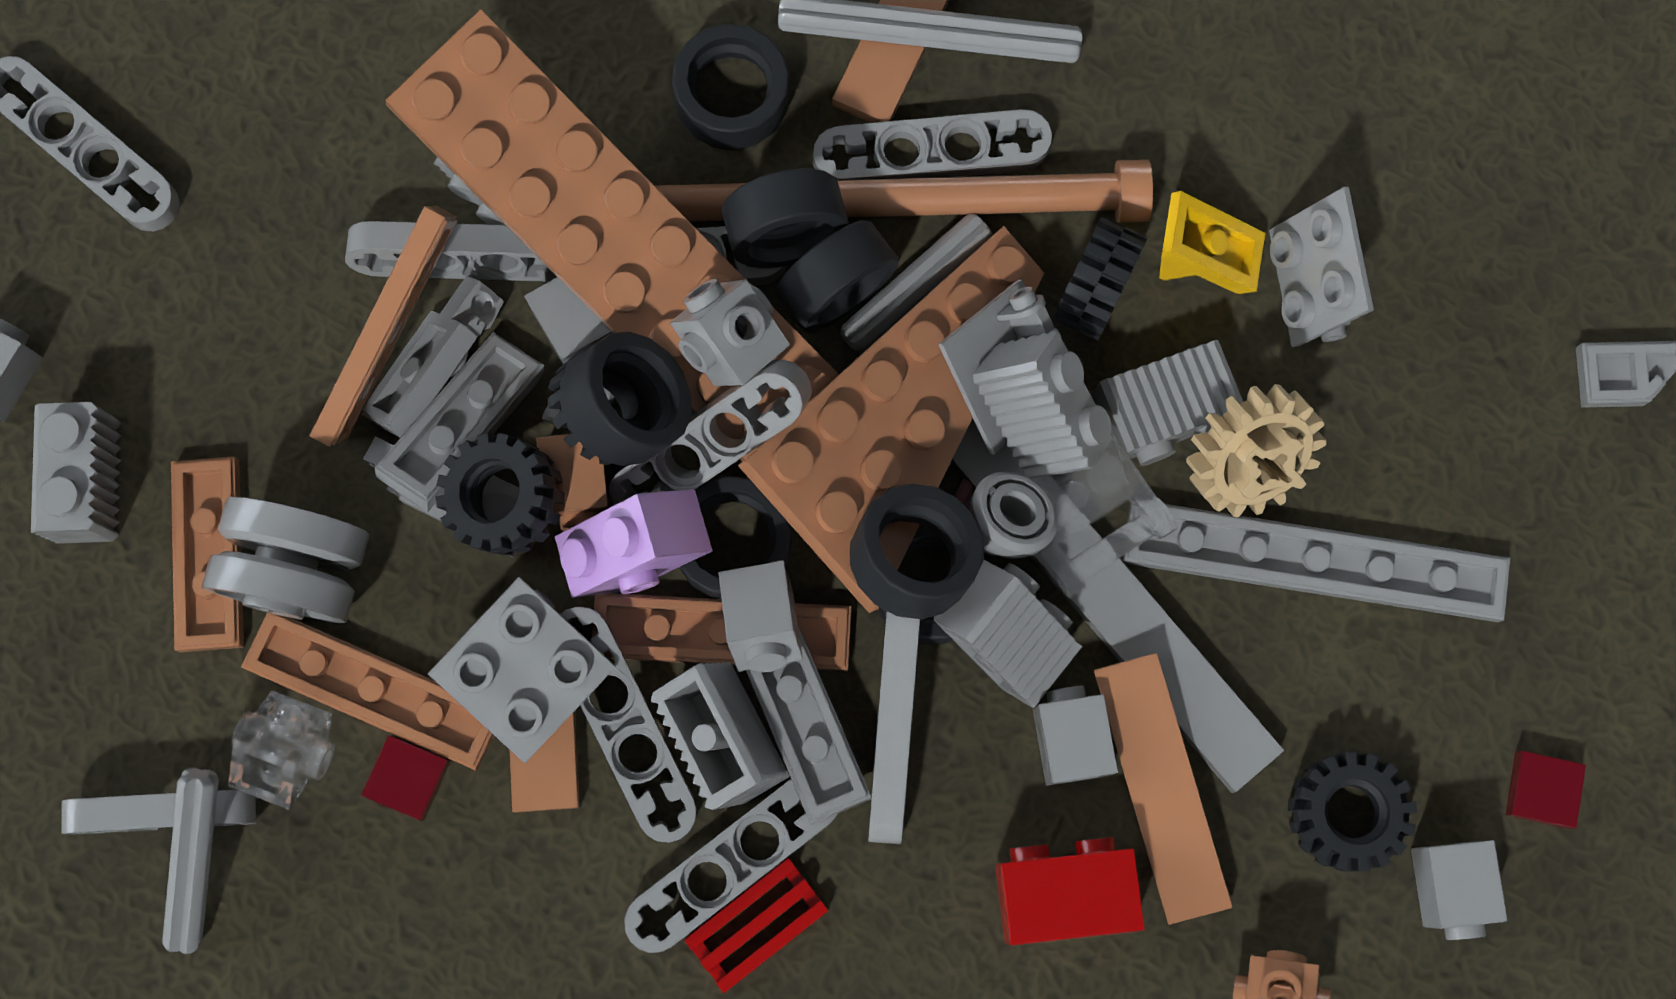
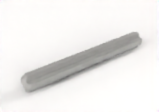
(932, 29)

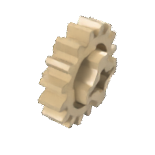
(1256, 450)

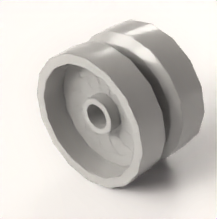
(288, 552)

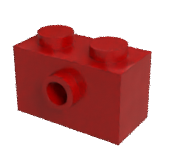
(1068, 894)

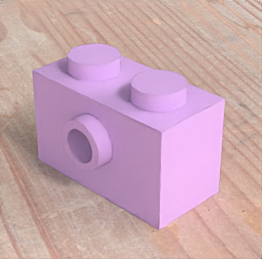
(633, 543)

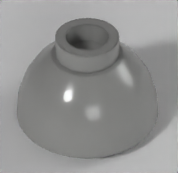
(1013, 515)

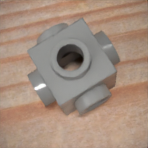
(728, 331)

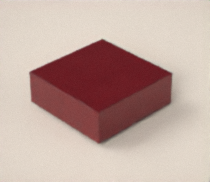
(405, 778)
(1545, 790)

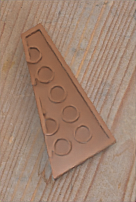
(884, 418)

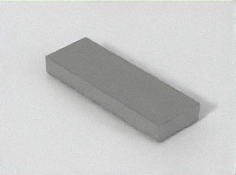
(468, 406)
(810, 738)

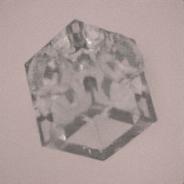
(281, 736)

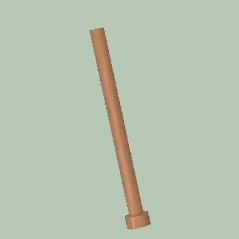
(1125, 191)

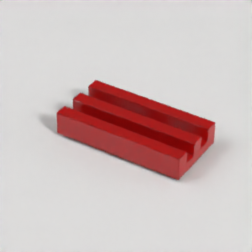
(712, 960)

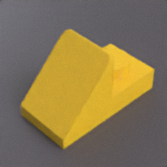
(1210, 245)

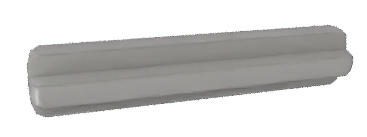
(914, 283)
(190, 860)

